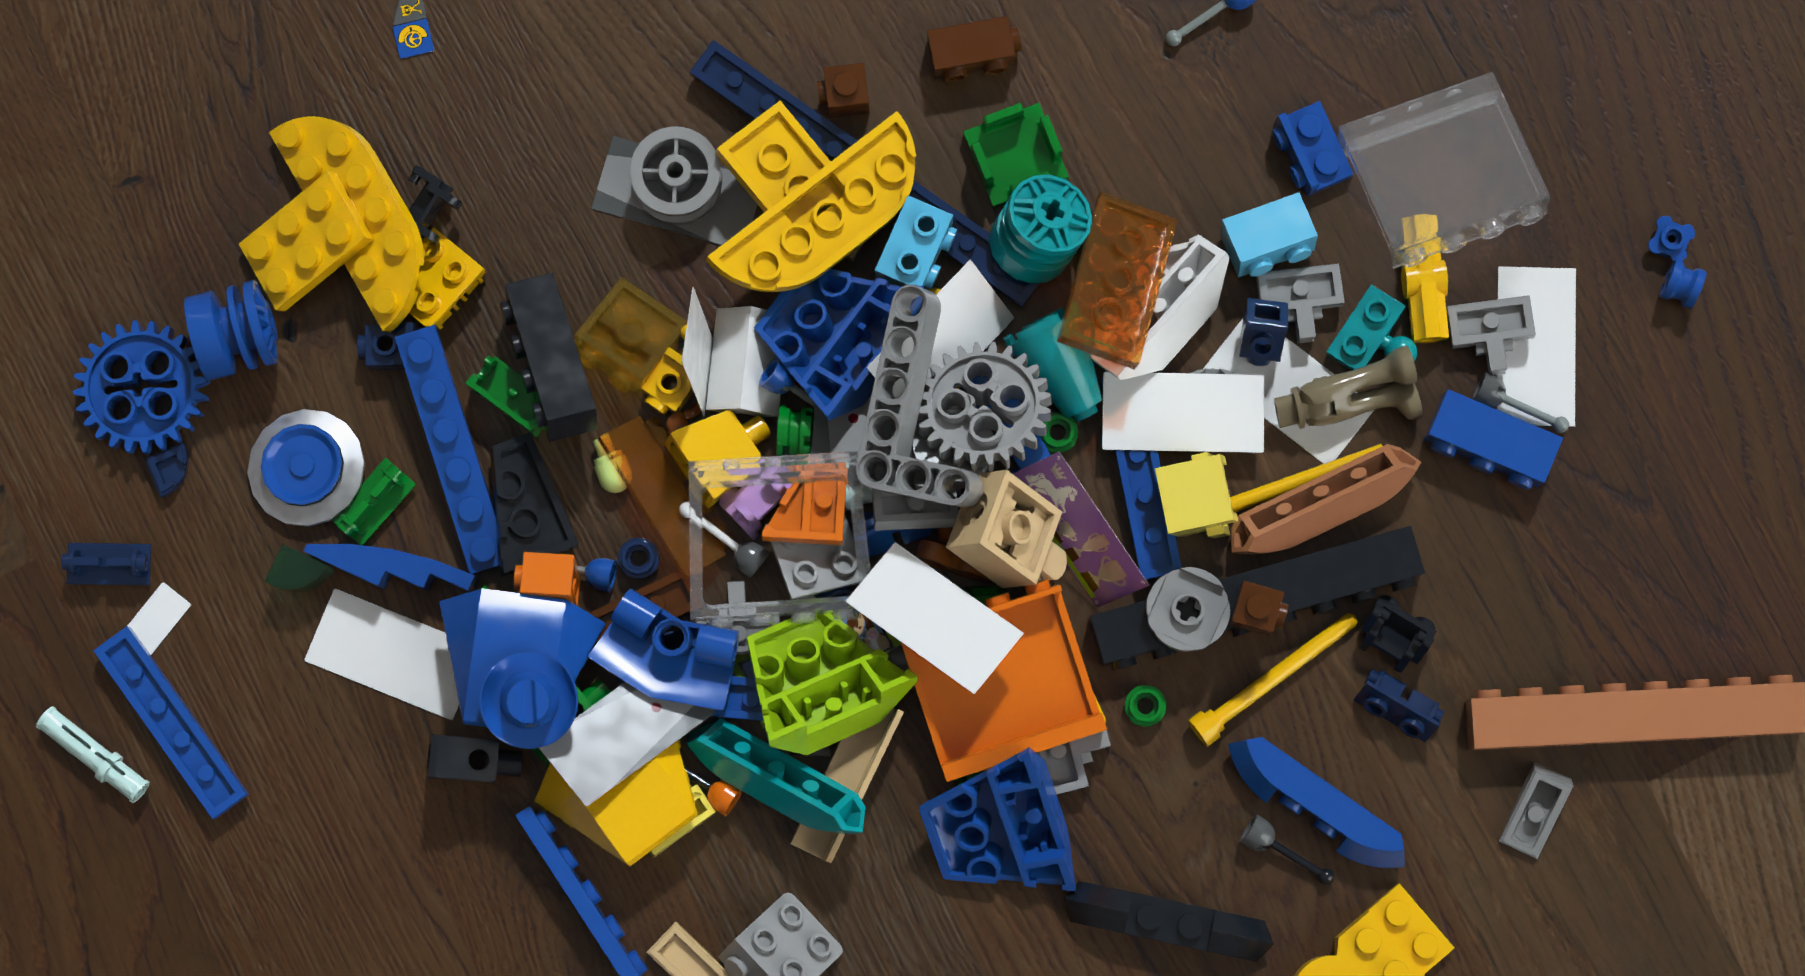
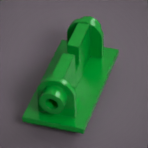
(374, 502)

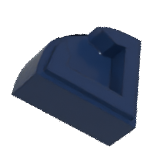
(169, 469)

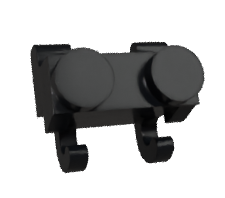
(429, 202)
(1396, 632)

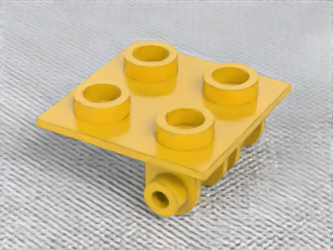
(443, 281)

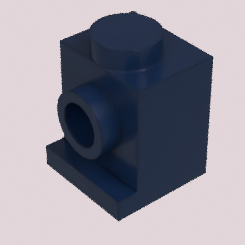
(1263, 338)
(369, 349)

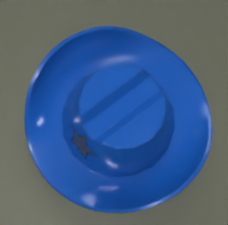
(528, 700)

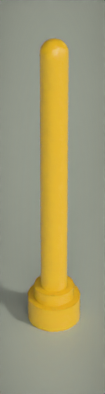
(1210, 724)

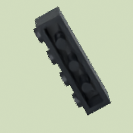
(550, 357)

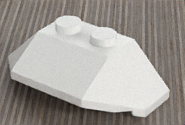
(1184, 303)

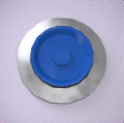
(306, 468)

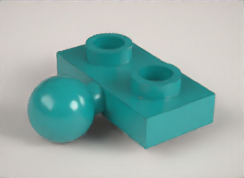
(1369, 331)

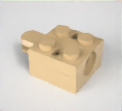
(1009, 533)

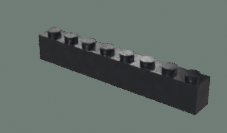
(1308, 582)

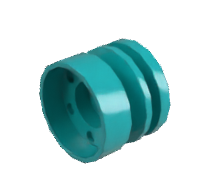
(1040, 228)

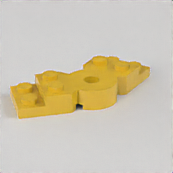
(1385, 940)

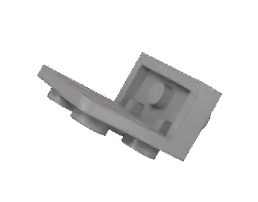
(782, 943)

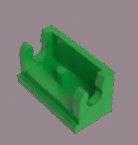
(506, 392)

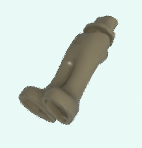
(1332, 397)

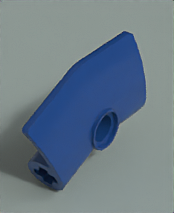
(636, 652)

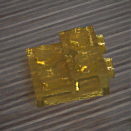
(627, 336)

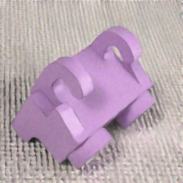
(751, 504)

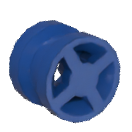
(1683, 284)

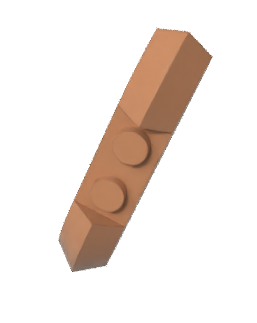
(1323, 502)

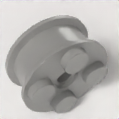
(679, 198)

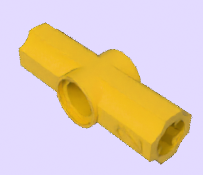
(1426, 292)

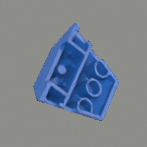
(831, 335)
(495, 624)
(1002, 827)

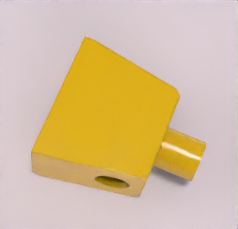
(716, 439)

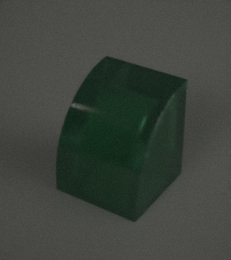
(297, 571)

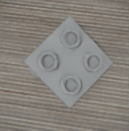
(817, 567)

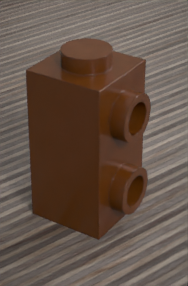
(973, 48)

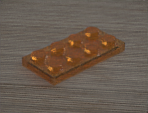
(1117, 281)

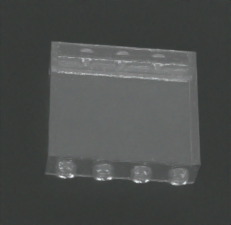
(1445, 170)

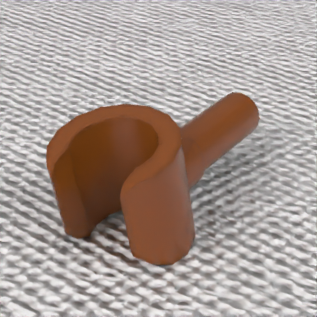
(680, 419)

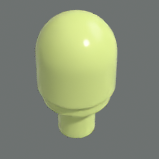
(606, 471)

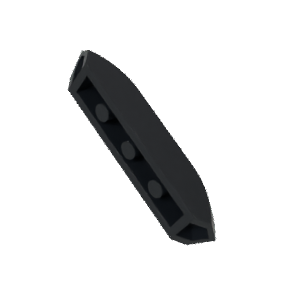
(1168, 921)

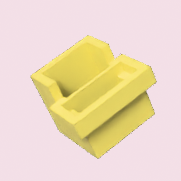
(1196, 496)

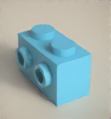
(1269, 236)
(916, 244)

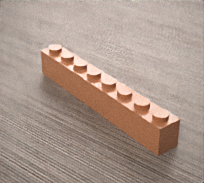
(1636, 714)

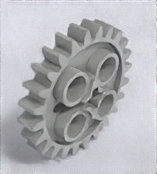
(1007, 381)

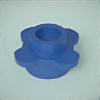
(1660, 245)

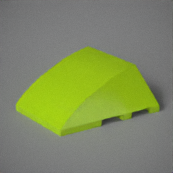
(821, 683)

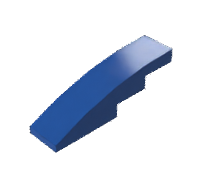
(378, 565)

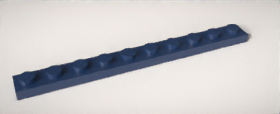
(755, 94)

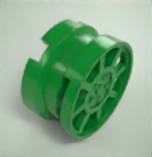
(794, 431)

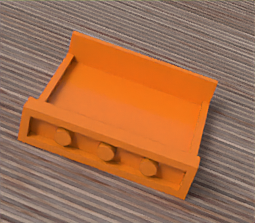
(1030, 699)

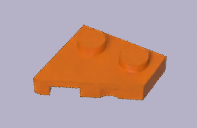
(809, 514)

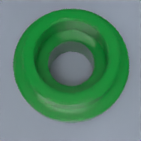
(1071, 433)
(1157, 699)

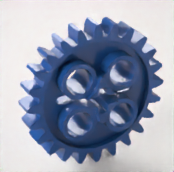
(142, 423)

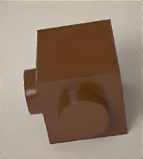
(844, 90)
(1258, 609)

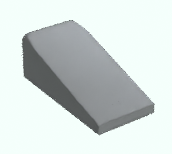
(1536, 810)

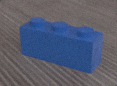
(1492, 440)

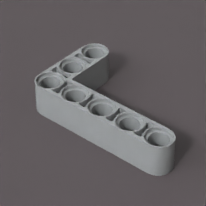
(906, 408)

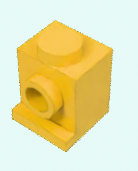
(664, 399)

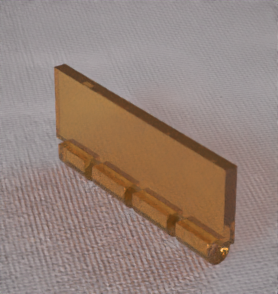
(658, 488)

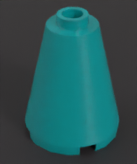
(1067, 370)

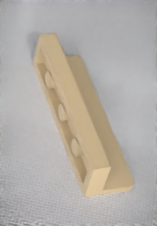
(853, 767)

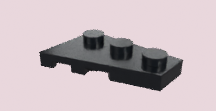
(526, 504)

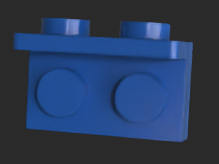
(1311, 148)

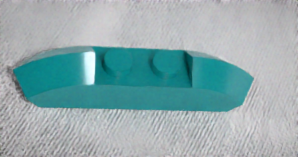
(777, 778)

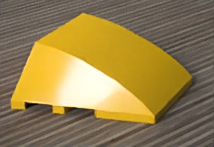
(632, 814)

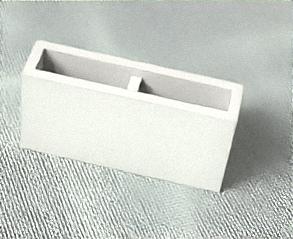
(738, 363)

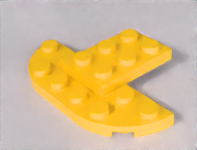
(810, 204)
(341, 217)

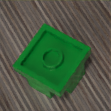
(1013, 148)

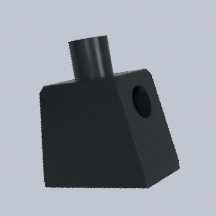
(450, 756)

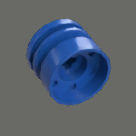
(231, 330)

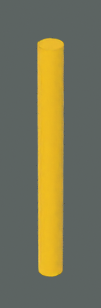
(1271, 490)

